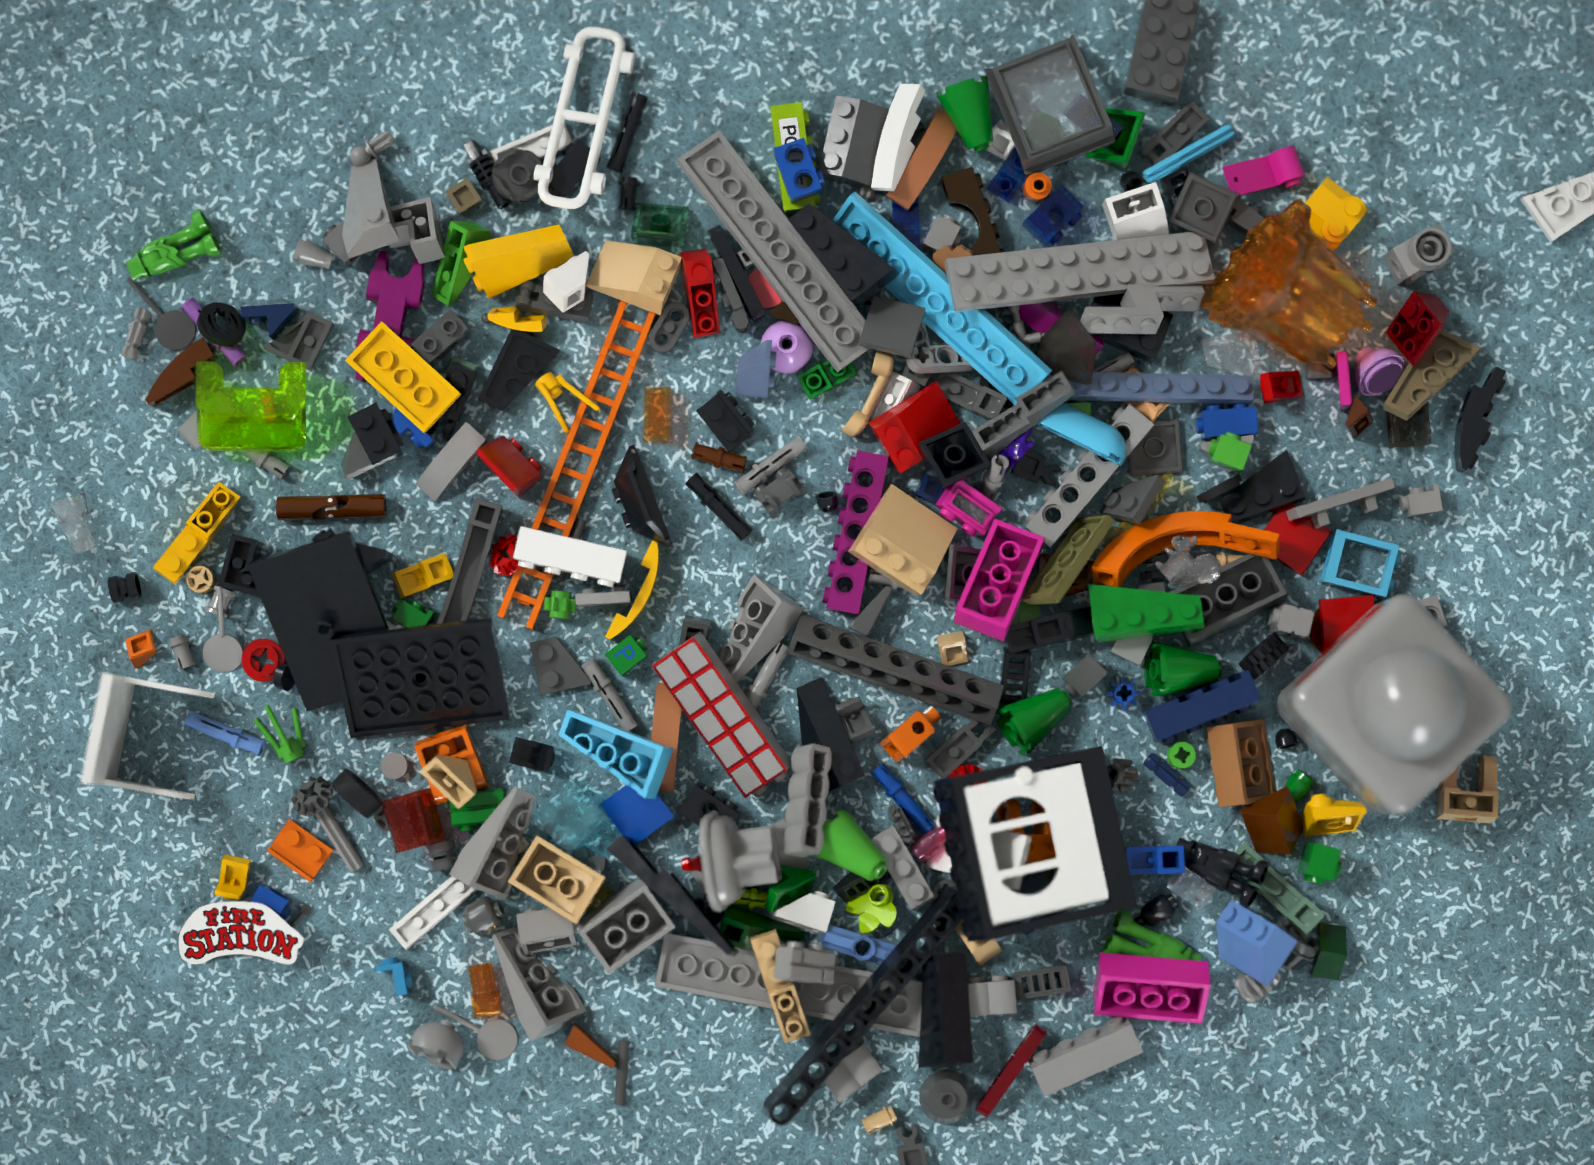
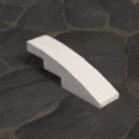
(895, 143)

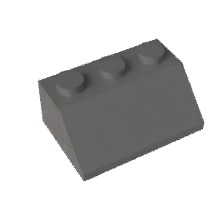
(852, 141)

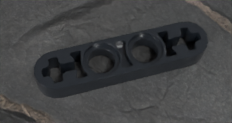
(737, 273)

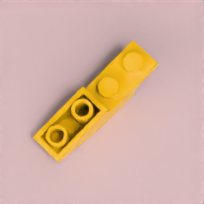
(197, 534)

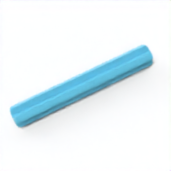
(1188, 154)

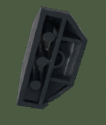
(639, 501)

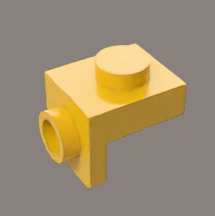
(233, 877)

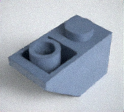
(754, 371)

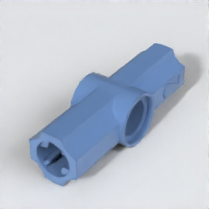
(845, 940)

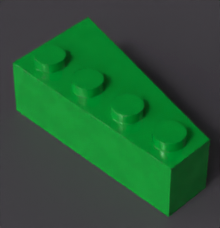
(1139, 613)

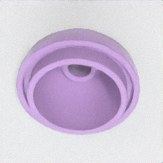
(798, 355)
(1377, 370)

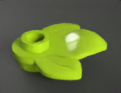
(872, 912)

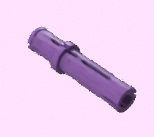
(232, 353)

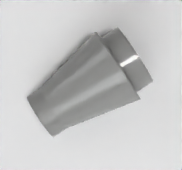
(311, 254)

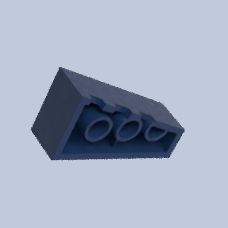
(1202, 705)

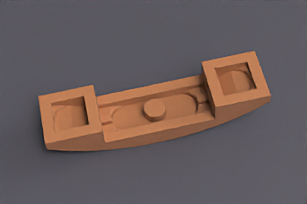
(924, 159)
(666, 730)

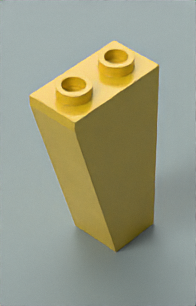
(516, 258)

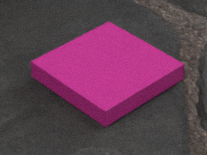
(1343, 381)

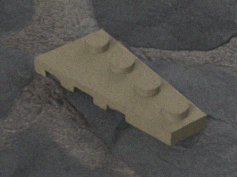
(1436, 368)

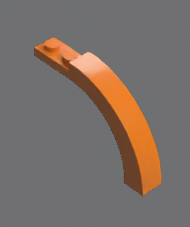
(1155, 534)

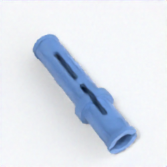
(235, 737)

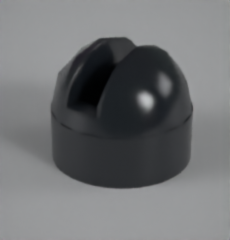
(1134, 177)
(827, 501)
(1285, 738)

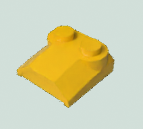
(1334, 212)
(1330, 816)

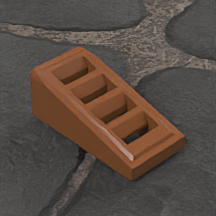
(587, 1045)

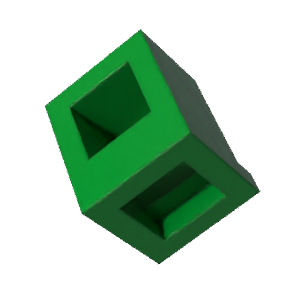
(412, 614)

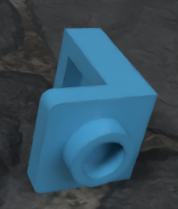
(402, 979)

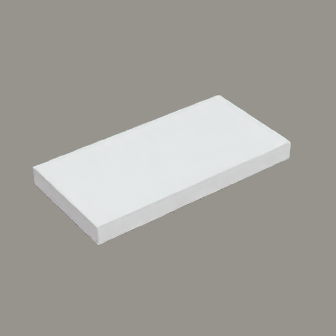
(1009, 850)

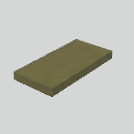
(1067, 560)

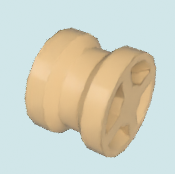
(196, 577)

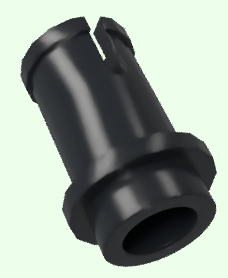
(628, 192)

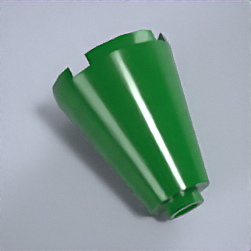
(970, 112)
(1178, 669)
(1033, 718)

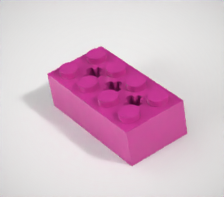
(993, 564)
(1151, 988)

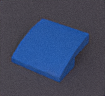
(636, 815)

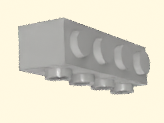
(1085, 1055)

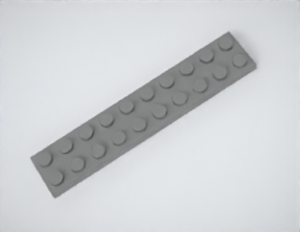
(776, 249)
(1077, 271)
(705, 970)

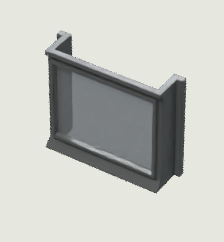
(1050, 106)

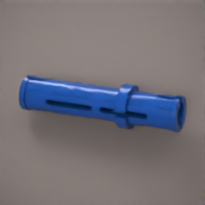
(904, 800)

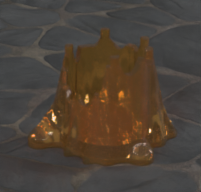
(1289, 289)

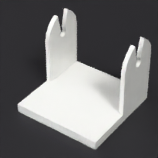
(109, 732)

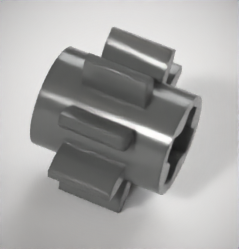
(1122, 774)

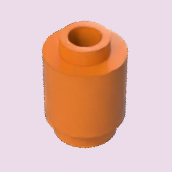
(1034, 195)

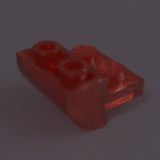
(413, 820)

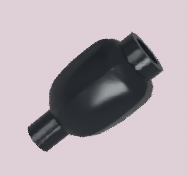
(1157, 910)

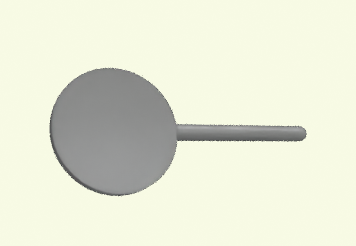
(222, 650)
(494, 1039)

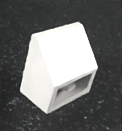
(1136, 213)

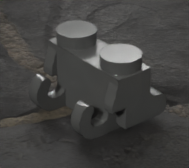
(779, 491)

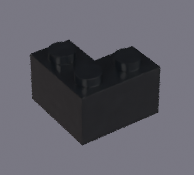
(235, 571)

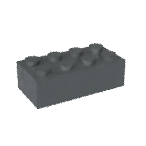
(1161, 49)

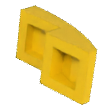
(510, 318)
(423, 575)

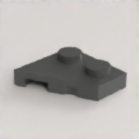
(302, 340)
(1133, 500)
(556, 667)

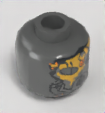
(483, 916)

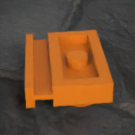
(300, 850)

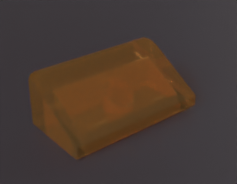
(657, 414)

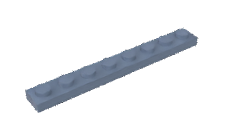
(1165, 388)

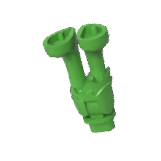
(162, 255)
(1160, 944)

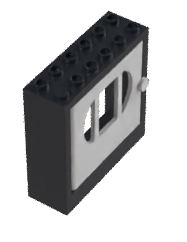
(1083, 831)

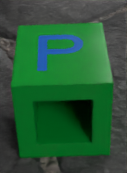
(627, 654)

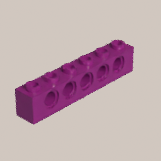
(875, 466)

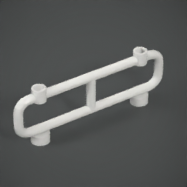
(592, 181)

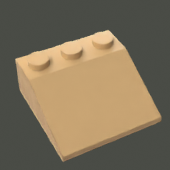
(904, 541)

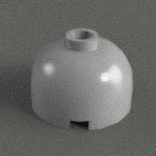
(438, 1044)

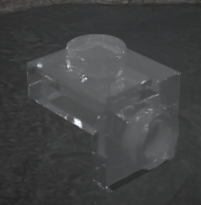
(1192, 888)

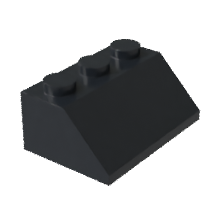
(1139, 345)

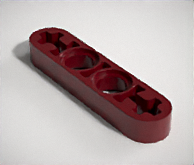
(1011, 1070)

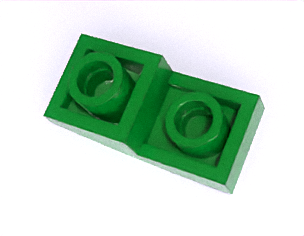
(824, 378)

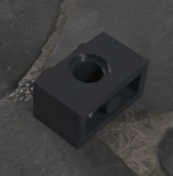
(699, 796)

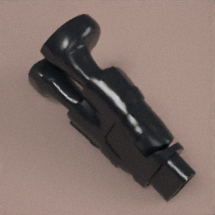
(1218, 866)

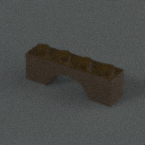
(963, 191)

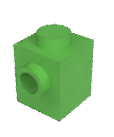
(1229, 452)

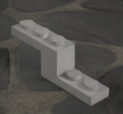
(1142, 309)

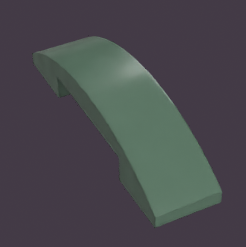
(1283, 895)

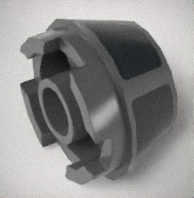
(1303, 951)

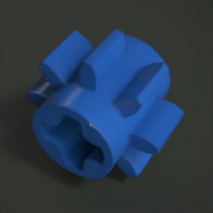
(1127, 687)

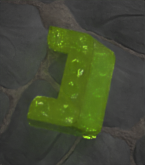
(251, 416)

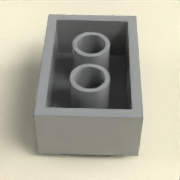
(625, 925)

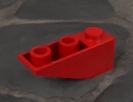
(700, 292)

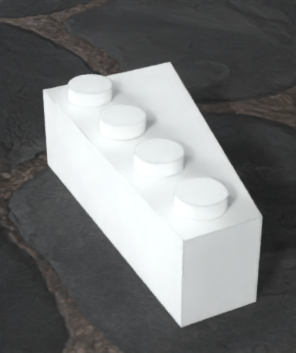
(570, 556)

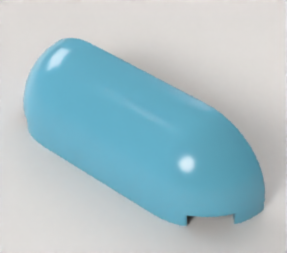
(1086, 432)

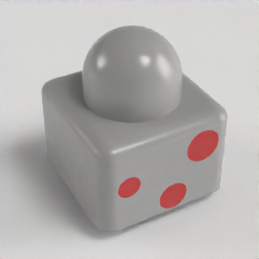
(1394, 706)

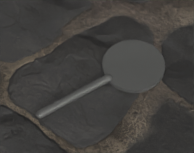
(174, 328)

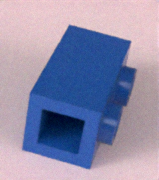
(1217, 421)

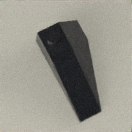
(823, 727)

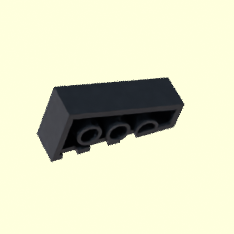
(945, 1012)

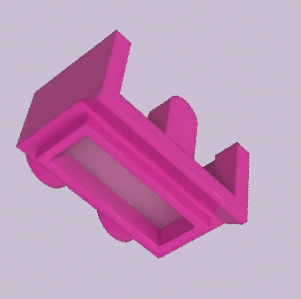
(968, 508)

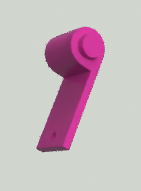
(1266, 172)

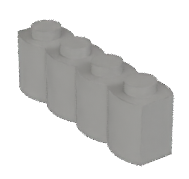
(807, 807)

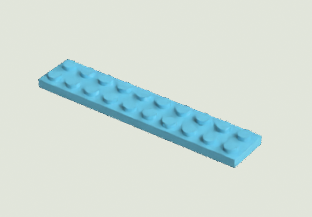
(922, 283)

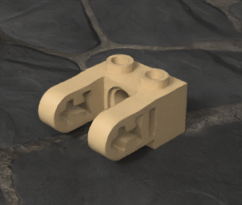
(1467, 805)

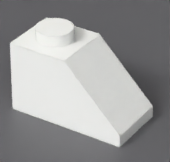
(808, 912)

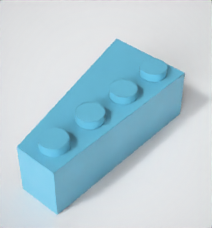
(623, 753)

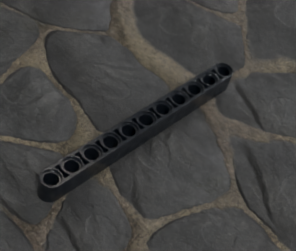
(854, 1008)

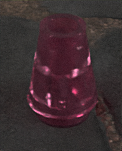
(929, 844)

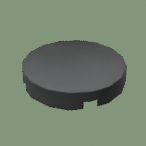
(515, 175)

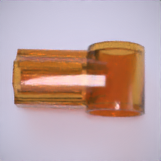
(485, 995)

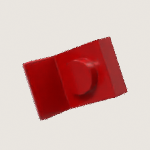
(1280, 386)

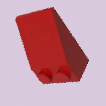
(911, 422)
(510, 465)

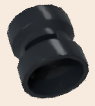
(124, 587)

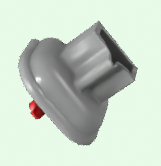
(733, 858)

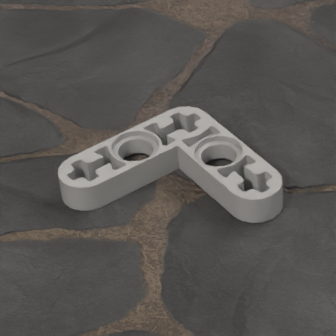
(930, 355)

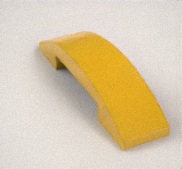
(622, 623)

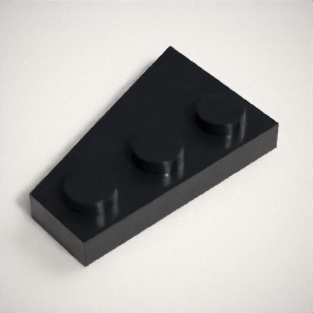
(515, 368)
(1265, 491)

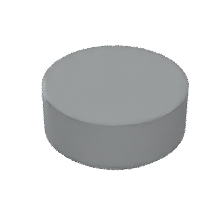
(394, 765)

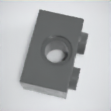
(441, 338)

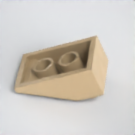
(635, 274)
(556, 879)

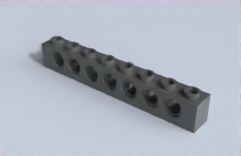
(895, 669)

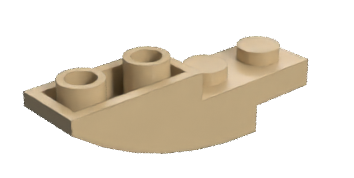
(781, 992)

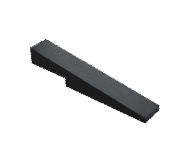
(671, 890)

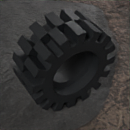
(1264, 655)

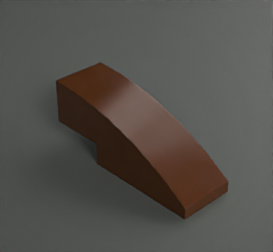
(180, 372)

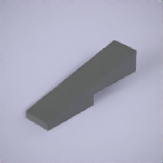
(1015, 421)

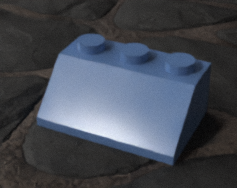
(1252, 943)

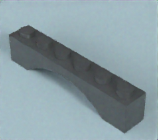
(471, 561)

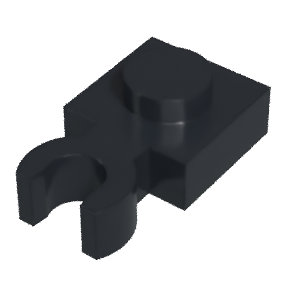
(1033, 467)

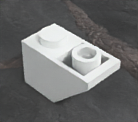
(567, 283)

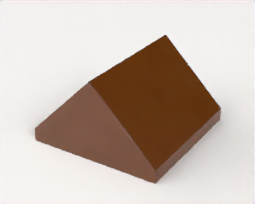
(1273, 823)

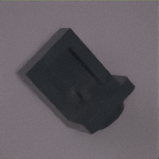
(532, 754)

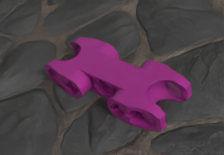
(393, 297)

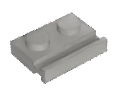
(615, 596)

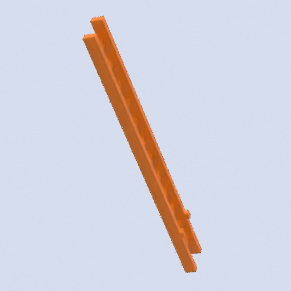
(570, 444)

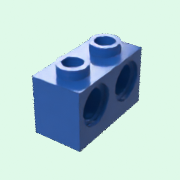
(793, 171)

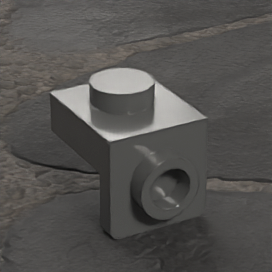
(854, 719)

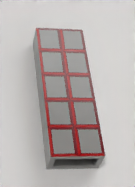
(723, 715)

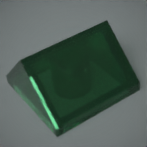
(660, 225)

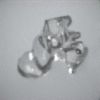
(1183, 568)

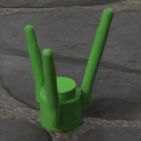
(289, 748)

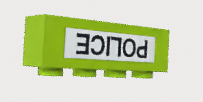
(789, 126)

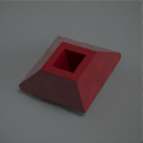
(1418, 325)

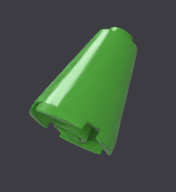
(851, 848)

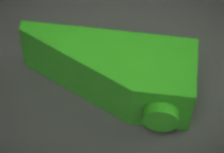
(452, 271)

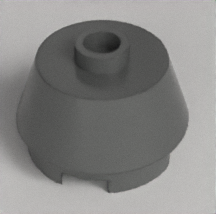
(946, 1096)

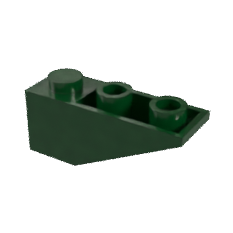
(743, 924)

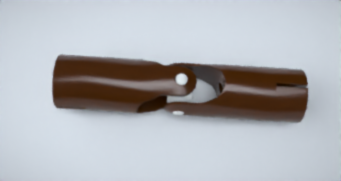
(311, 507)

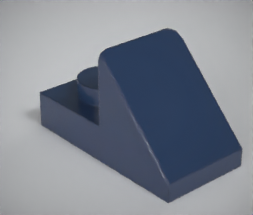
(277, 315)

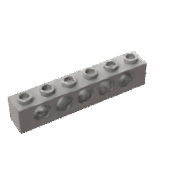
(1138, 428)

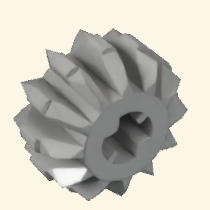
(1252, 989)

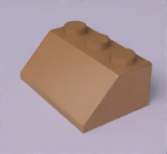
(1241, 762)

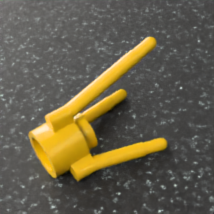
(551, 389)

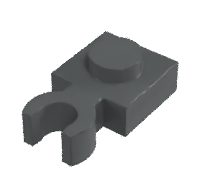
(911, 1152)

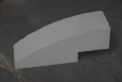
(451, 461)

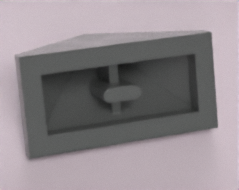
(356, 460)

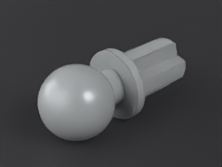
(362, 155)

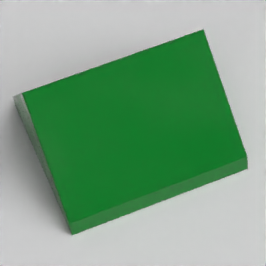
(1119, 152)

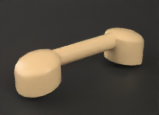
(883, 368)

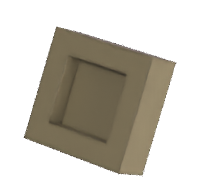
(463, 196)

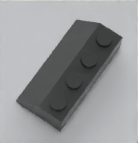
(1240, 593)

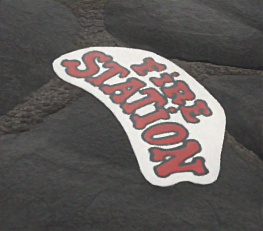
(238, 929)

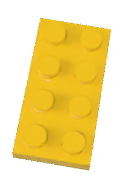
(403, 377)

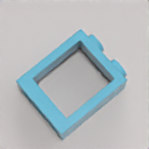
(1333, 559)

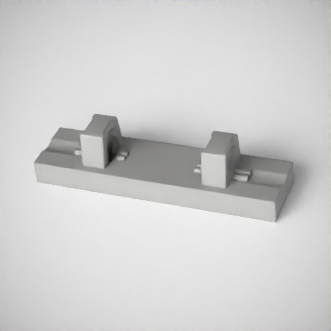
(1318, 509)

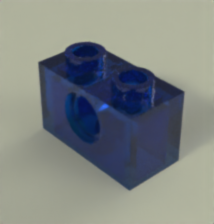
(1065, 205)

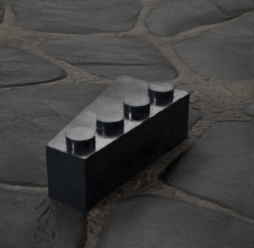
(846, 259)

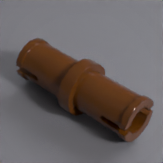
(719, 457)

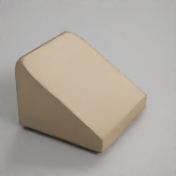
(953, 648)

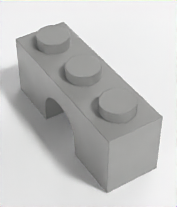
(902, 867)

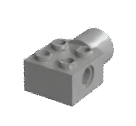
(1419, 254)

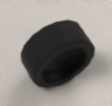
(356, 793)

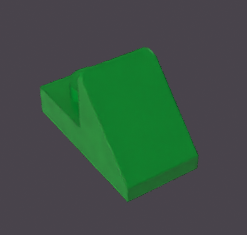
(792, 886)

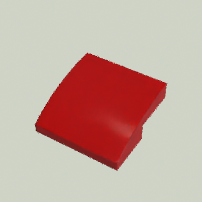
(1298, 540)

